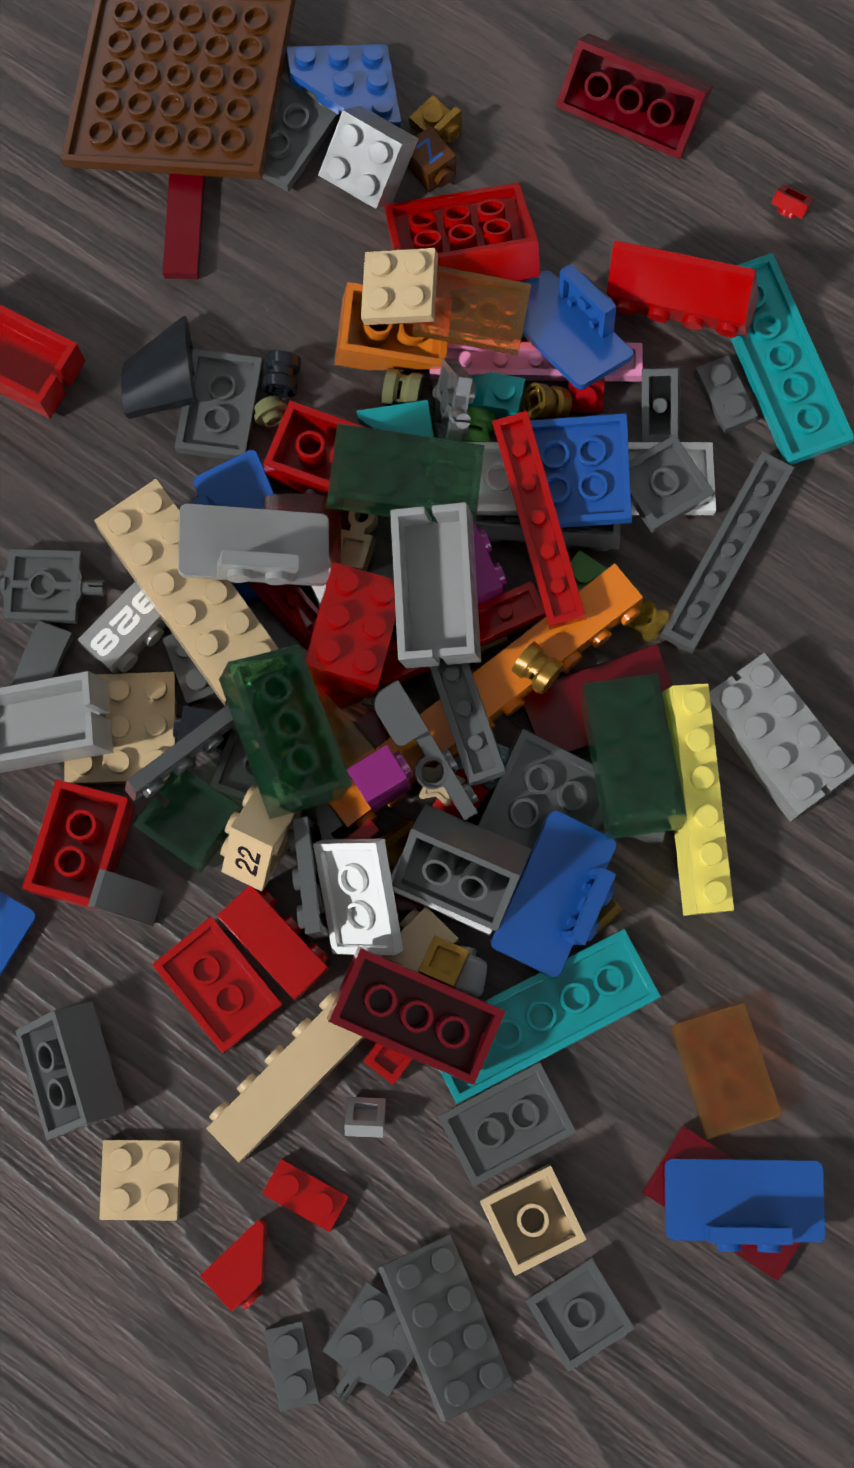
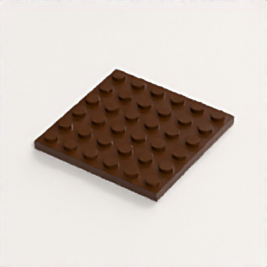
(179, 86)

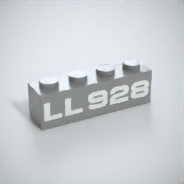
(124, 631)

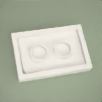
(358, 896)

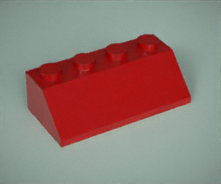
(682, 289)

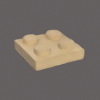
(399, 286)
(141, 1180)

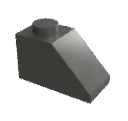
(660, 402)

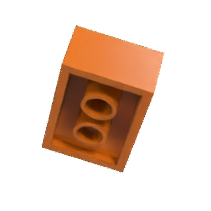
(381, 344)

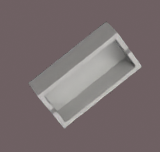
(435, 586)
(54, 721)
(778, 737)

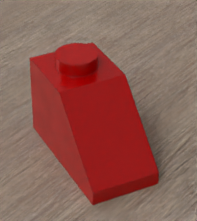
(240, 1268)

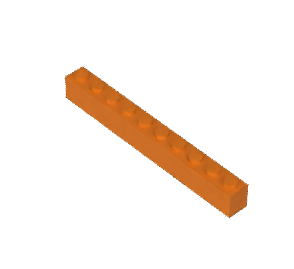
(605, 603)

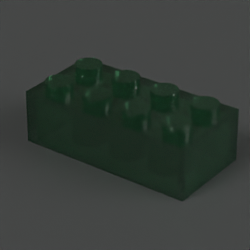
(398, 470)
(284, 731)
(632, 756)

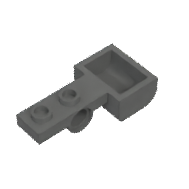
(405, 725)

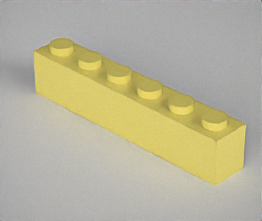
(702, 840)

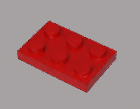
(217, 985)

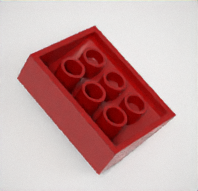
(471, 230)

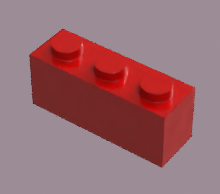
(275, 941)

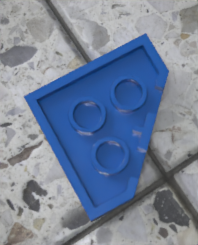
(346, 77)

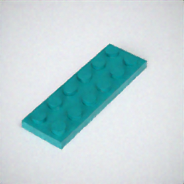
(789, 373)
(559, 1010)

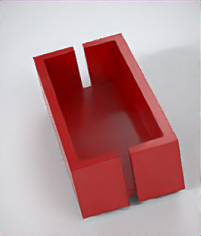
(35, 363)

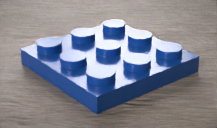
(587, 468)

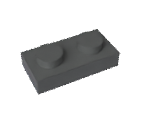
(725, 394)
(291, 1365)

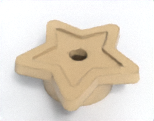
(432, 774)

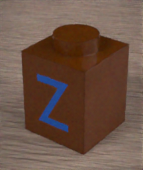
(432, 160)

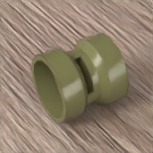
(410, 390)

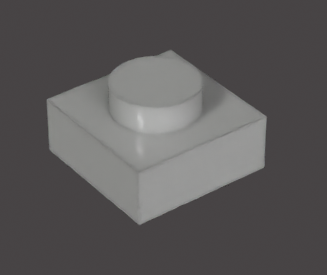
(365, 1117)

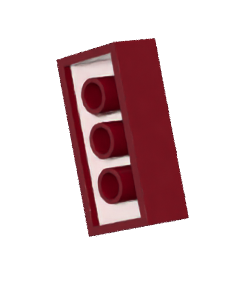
(633, 95)

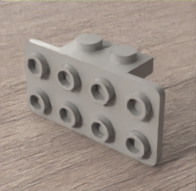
(253, 545)

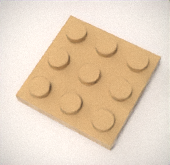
(141, 726)

